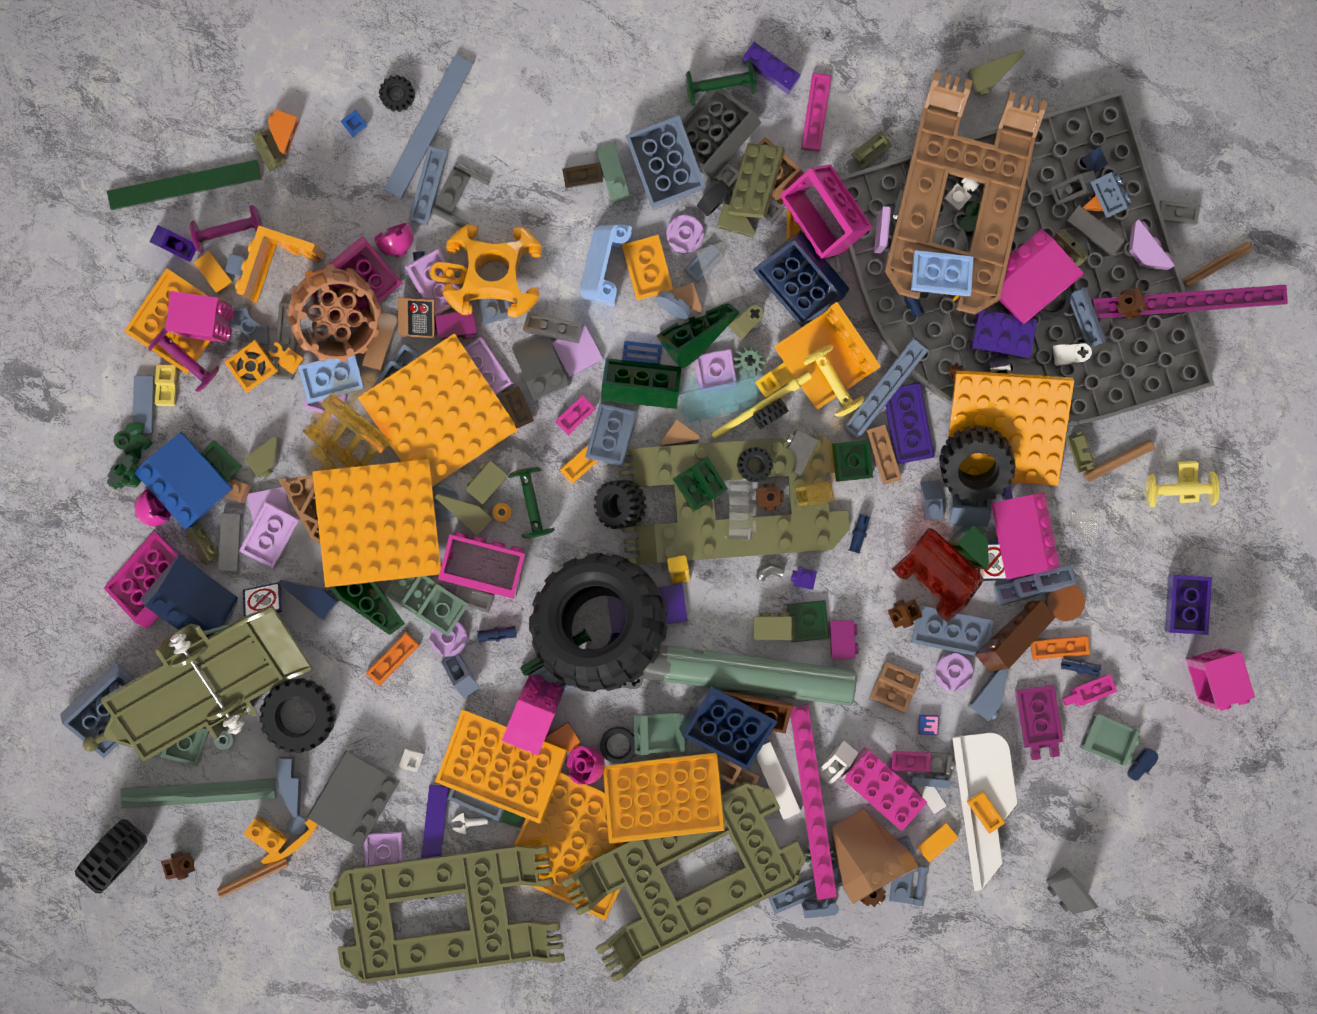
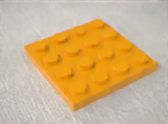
(153, 315)

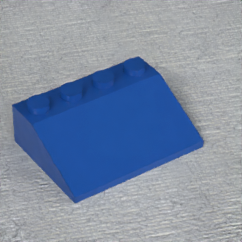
(183, 480)

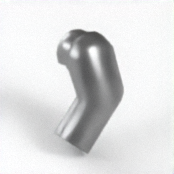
(767, 570)

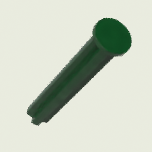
(536, 663)

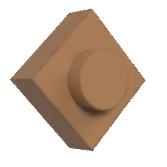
(239, 491)

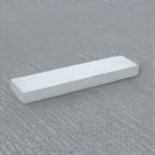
(777, 781)

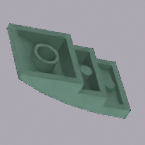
(428, 601)
(186, 750)

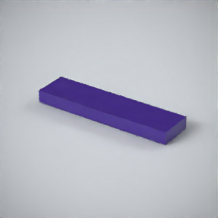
(435, 821)

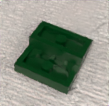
(700, 483)

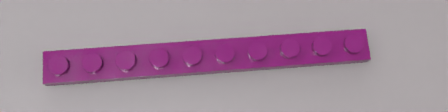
(1200, 300)

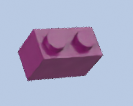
(461, 325)
(842, 639)

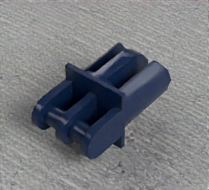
(1142, 764)

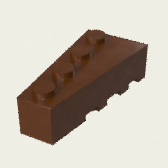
(1015, 637)

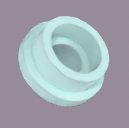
(229, 741)

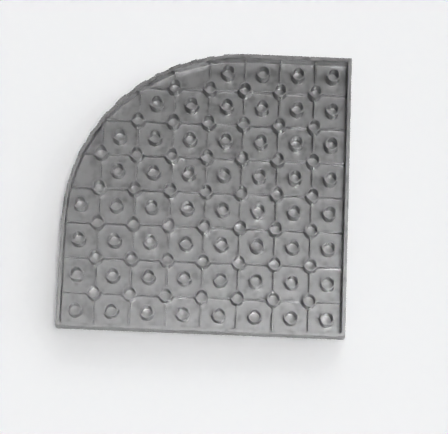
(1142, 356)

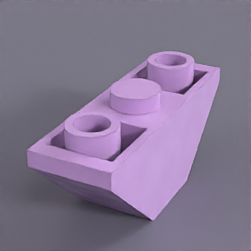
(1148, 249)

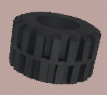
(632, 504)

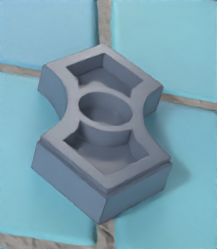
(252, 329)

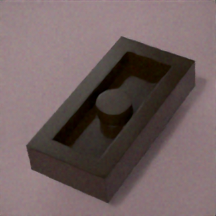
(582, 175)
(517, 407)

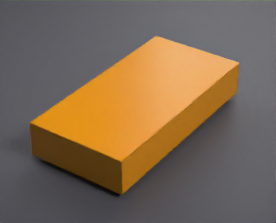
(213, 272)
(577, 466)
(985, 812)
(937, 842)

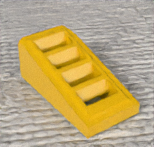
(678, 569)

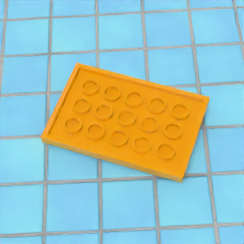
(499, 772)
(663, 798)

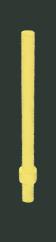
(793, 385)

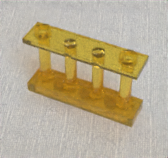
(356, 423)

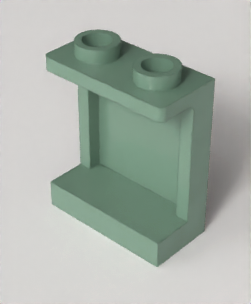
(658, 733)
(1110, 739)

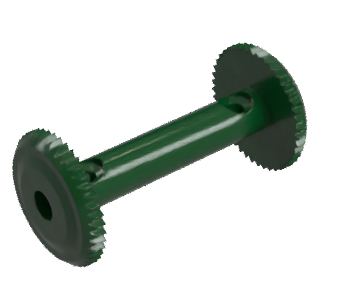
(721, 82)
(531, 502)

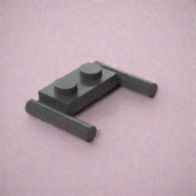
(453, 191)

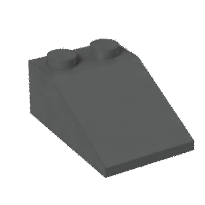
(540, 367)
(1070, 892)

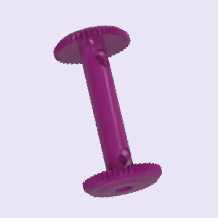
(199, 236)
(182, 357)

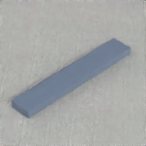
(886, 388)

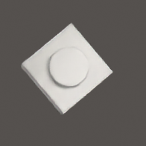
(411, 760)

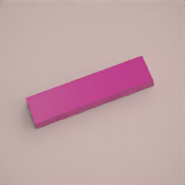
(816, 112)

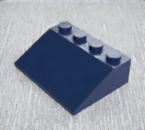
(801, 279)
(188, 596)
(727, 727)

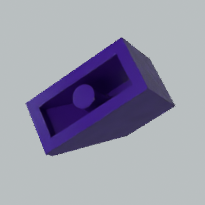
(173, 243)

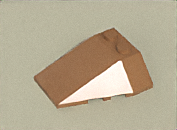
(868, 855)

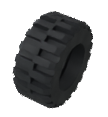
(983, 485)
(274, 727)
(111, 856)

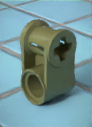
(744, 323)

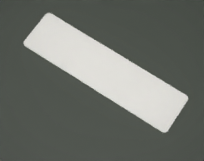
(931, 795)

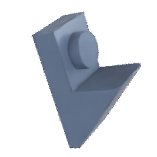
(932, 500)

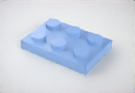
(942, 273)
(330, 377)

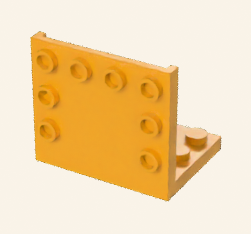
(260, 257)
(849, 356)

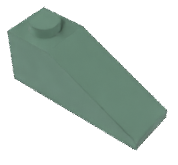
(613, 173)

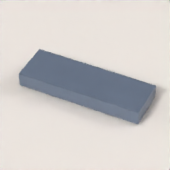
(1086, 317)
(144, 402)

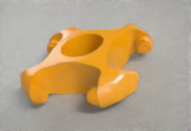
(481, 253)

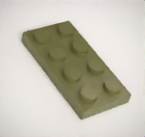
(756, 180)

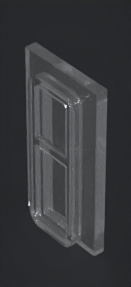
(719, 273)

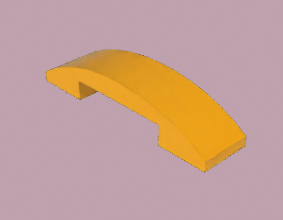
(296, 845)

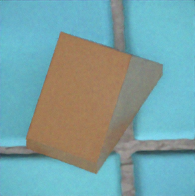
(689, 295)
(679, 434)

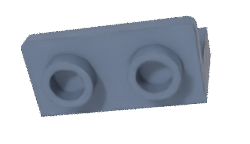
(1111, 193)

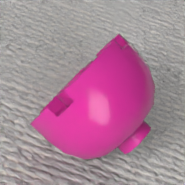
(395, 240)
(150, 509)
(585, 765)

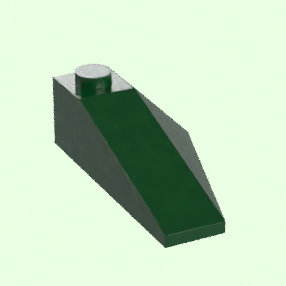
(371, 603)

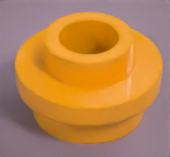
(506, 507)

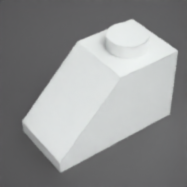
(837, 762)

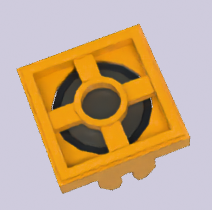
(251, 366)

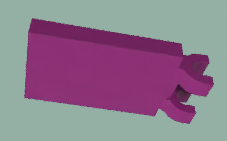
(1039, 720)

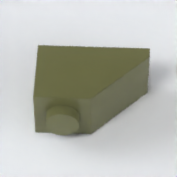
(734, 224)
(264, 458)

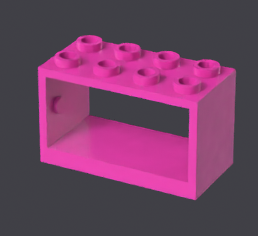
(839, 202)
(199, 317)
(477, 584)
(1220, 678)
(533, 714)
(883, 789)

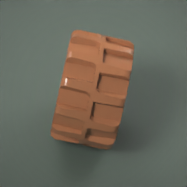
(345, 345)

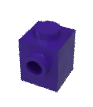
(803, 578)

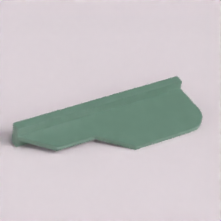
(198, 793)

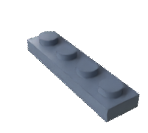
(428, 185)

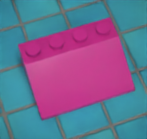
(370, 267)
(1036, 276)
(1025, 535)
(138, 575)

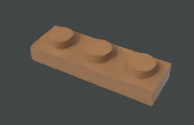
(883, 454)

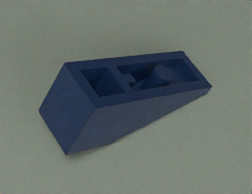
(316, 599)

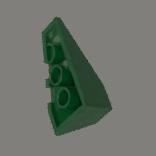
(690, 340)

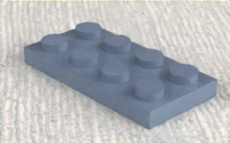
(961, 634)

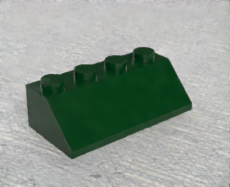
(641, 383)
(972, 545)

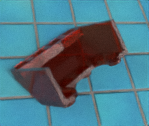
(941, 571)

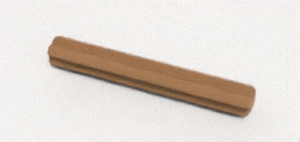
(1217, 264)
(1119, 460)
(252, 877)

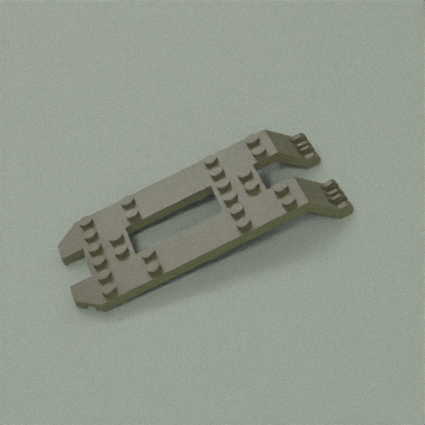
(702, 536)
(475, 873)
(672, 920)

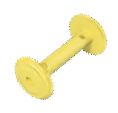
(834, 380)
(1211, 488)

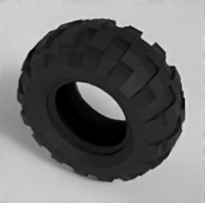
(567, 592)

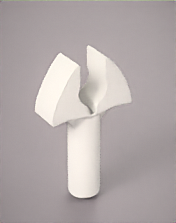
(468, 822)

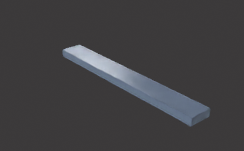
(428, 126)
(806, 888)

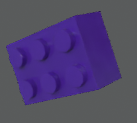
(1003, 334)
(1188, 604)

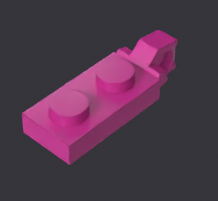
(1091, 691)

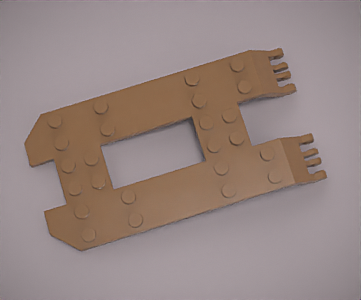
(999, 166)

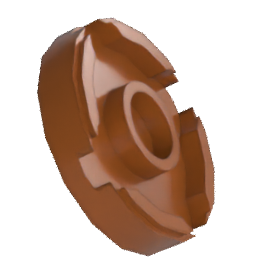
(1066, 603)

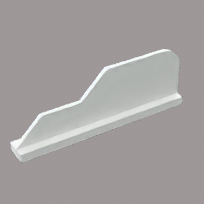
(984, 766)

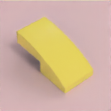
(165, 385)
(1187, 473)

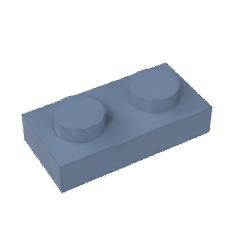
(922, 780)

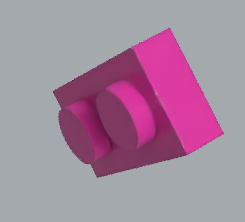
(575, 415)
(911, 761)

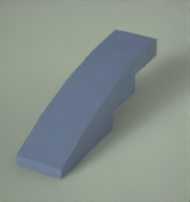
(1035, 585)

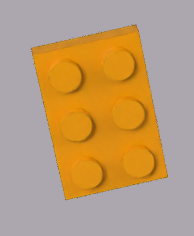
(647, 267)

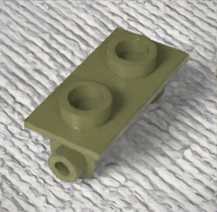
(872, 149)
(268, 150)
(1076, 253)
(1082, 460)
(198, 536)

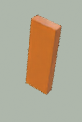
(1060, 647)
(393, 658)

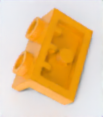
(265, 835)

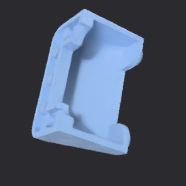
(593, 285)

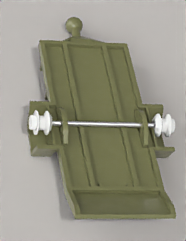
(195, 687)

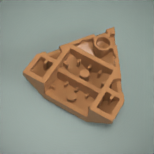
(302, 496)

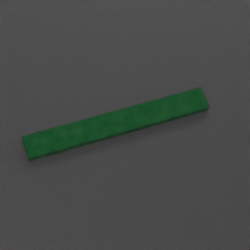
(184, 185)

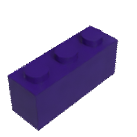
(771, 68)

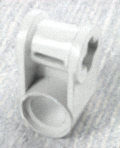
(1067, 353)

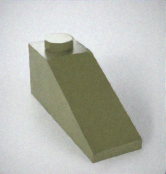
(989, 74)
(468, 513)

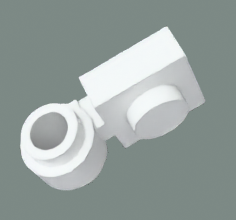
(958, 195)

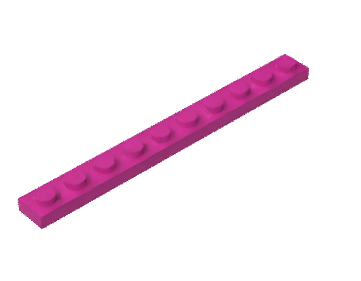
(812, 802)

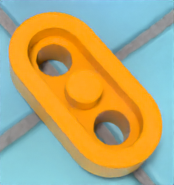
(448, 273)

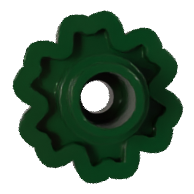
(124, 472)

